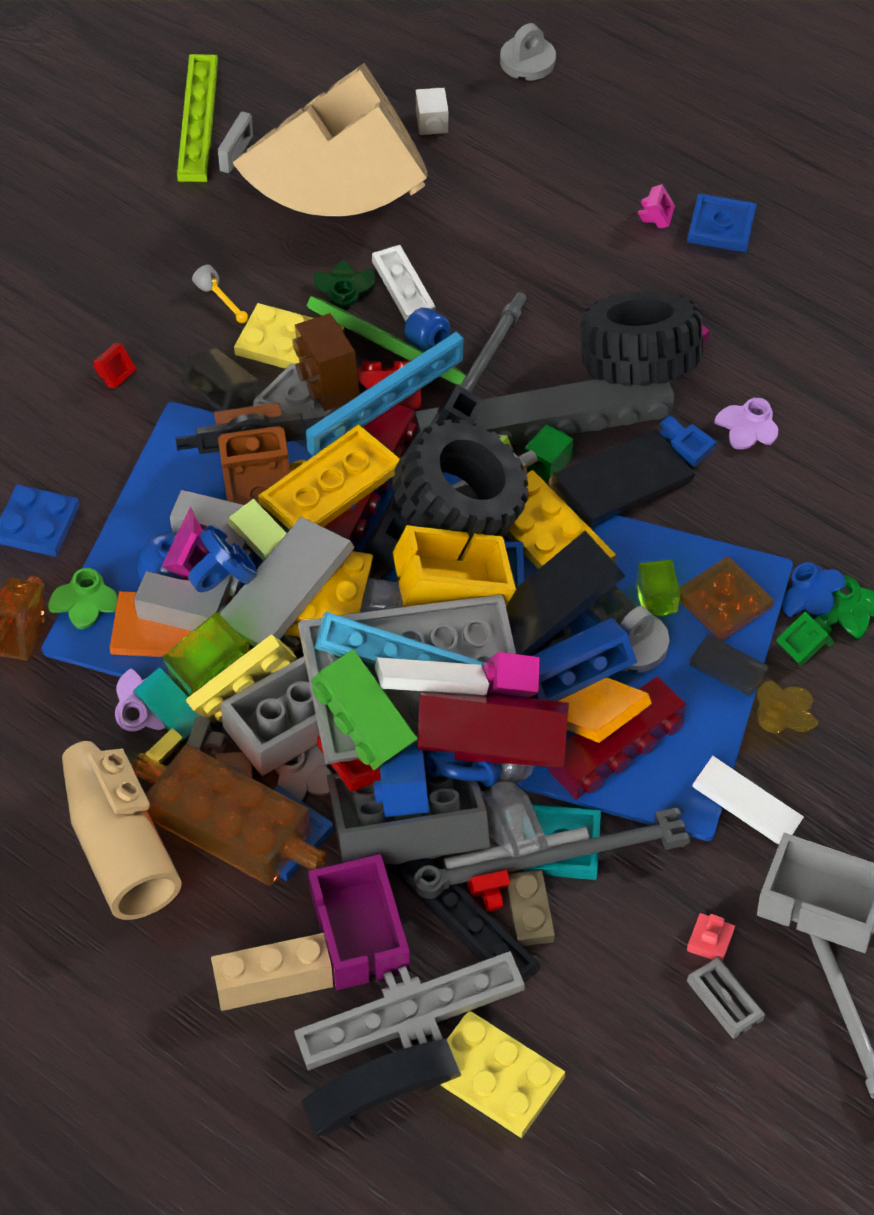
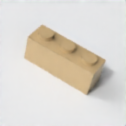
(272, 971)

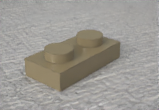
(530, 908)

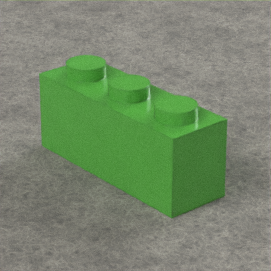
(362, 710)

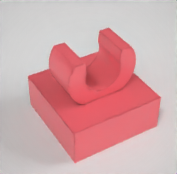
(711, 937)

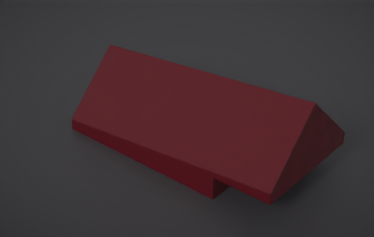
(494, 728)

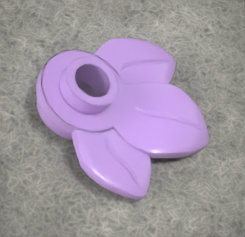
(748, 423)
(128, 700)

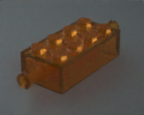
(228, 814)

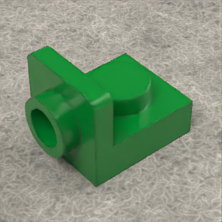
(805, 638)

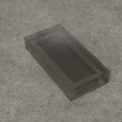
(728, 665)

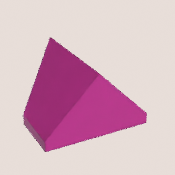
(186, 548)

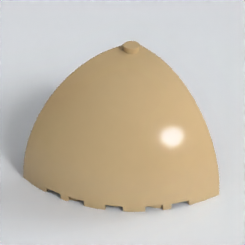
(338, 153)

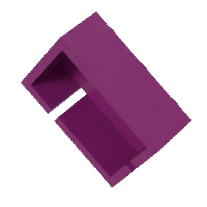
(359, 921)

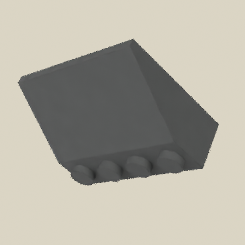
(453, 825)

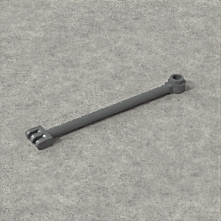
(667, 827)

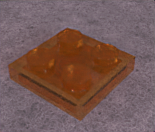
(724, 598)

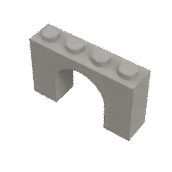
(176, 600)

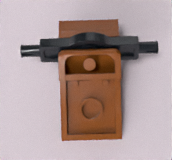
(250, 447)

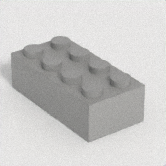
(273, 717)

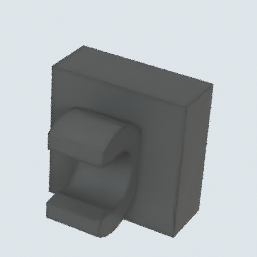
(204, 739)

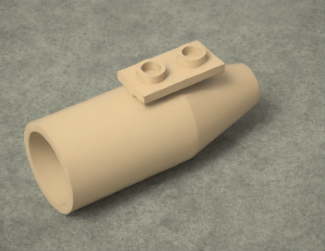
(117, 831)

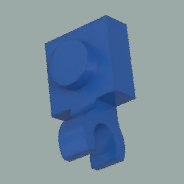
(688, 442)

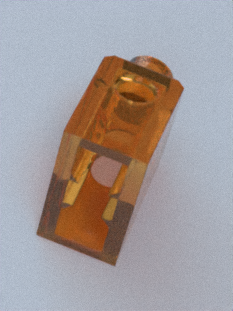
(21, 606)

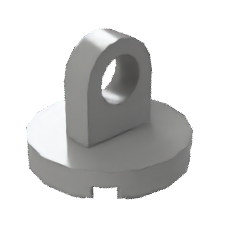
(528, 54)
(647, 637)

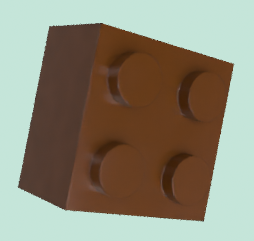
(326, 362)

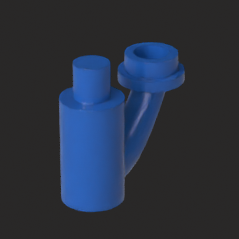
(444, 763)

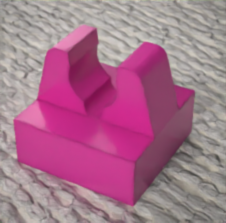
(657, 207)

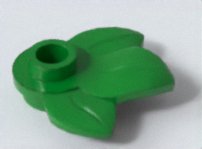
(852, 610)

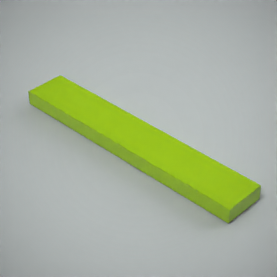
(197, 118)

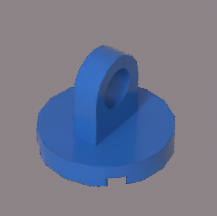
(220, 562)

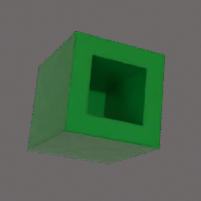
(552, 451)

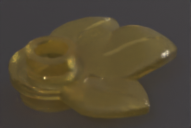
(784, 708)

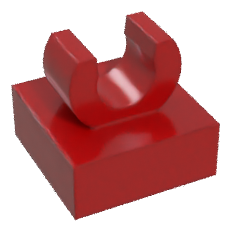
(114, 365)
(489, 887)

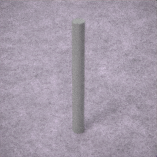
(498, 852)

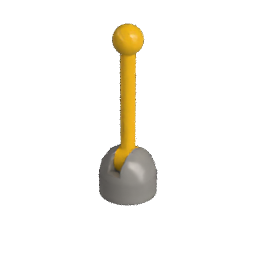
(208, 279)

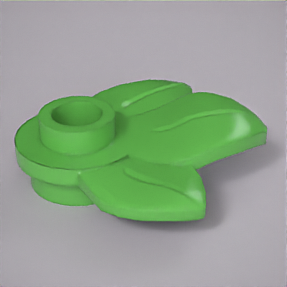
(83, 602)

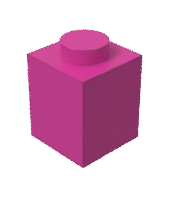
(512, 674)

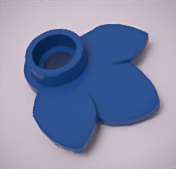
(812, 590)

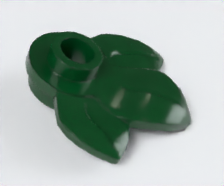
(343, 284)

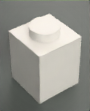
(432, 111)

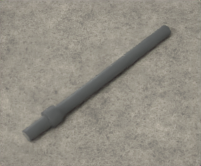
(508, 317)

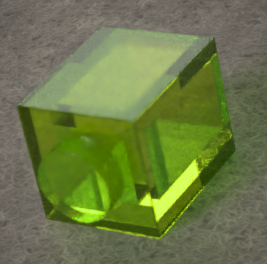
(658, 587)

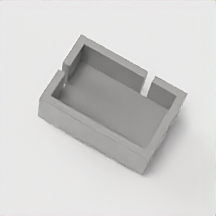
(821, 891)

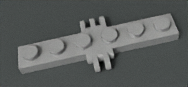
(409, 1010)

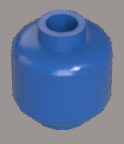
(426, 328)

